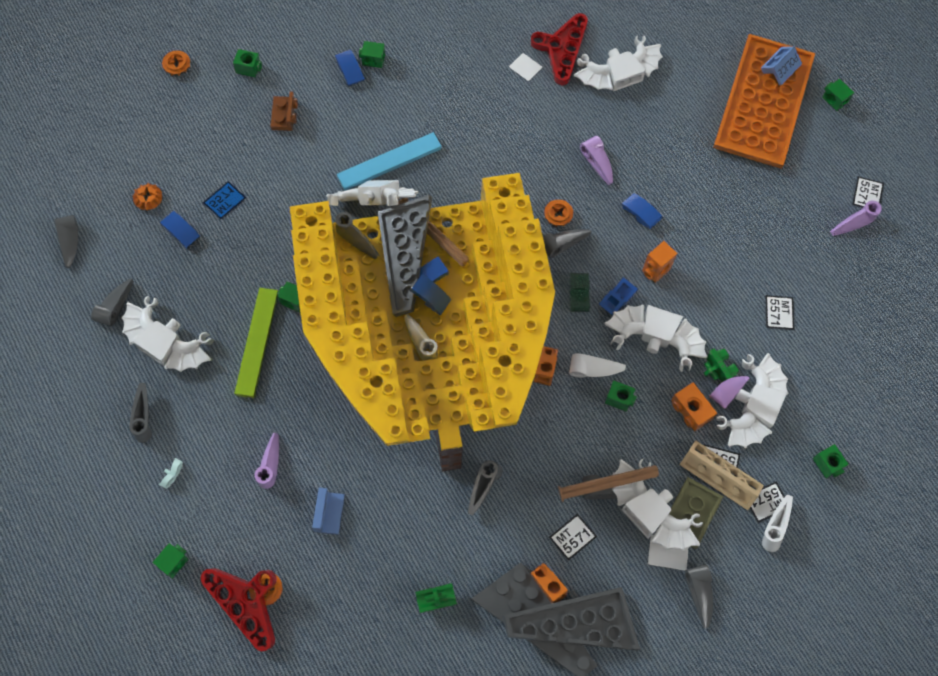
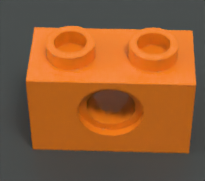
(659, 262)
(692, 396)

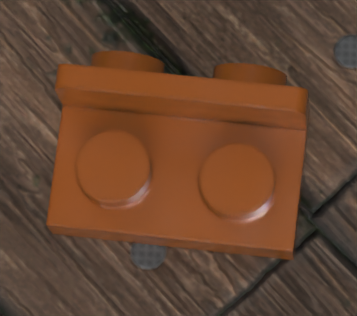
(283, 112)

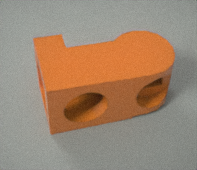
(546, 366)
(549, 583)

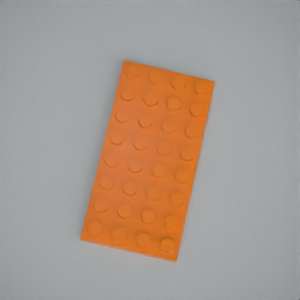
(759, 110)

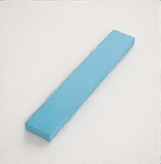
(389, 161)

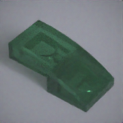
(579, 292)

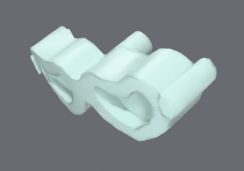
(171, 475)

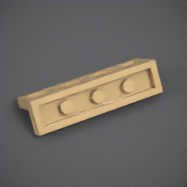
(720, 476)

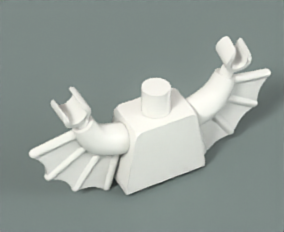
(621, 68)
(373, 193)
(659, 330)
(161, 341)
(760, 404)
(651, 509)

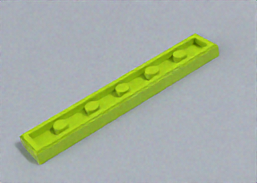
(256, 343)

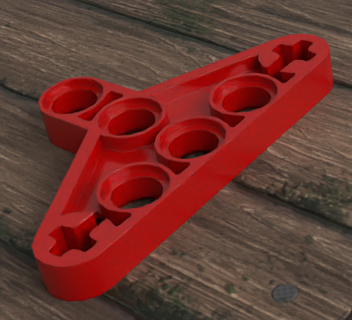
(560, 53)
(251, 609)

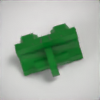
(717, 368)
(435, 598)

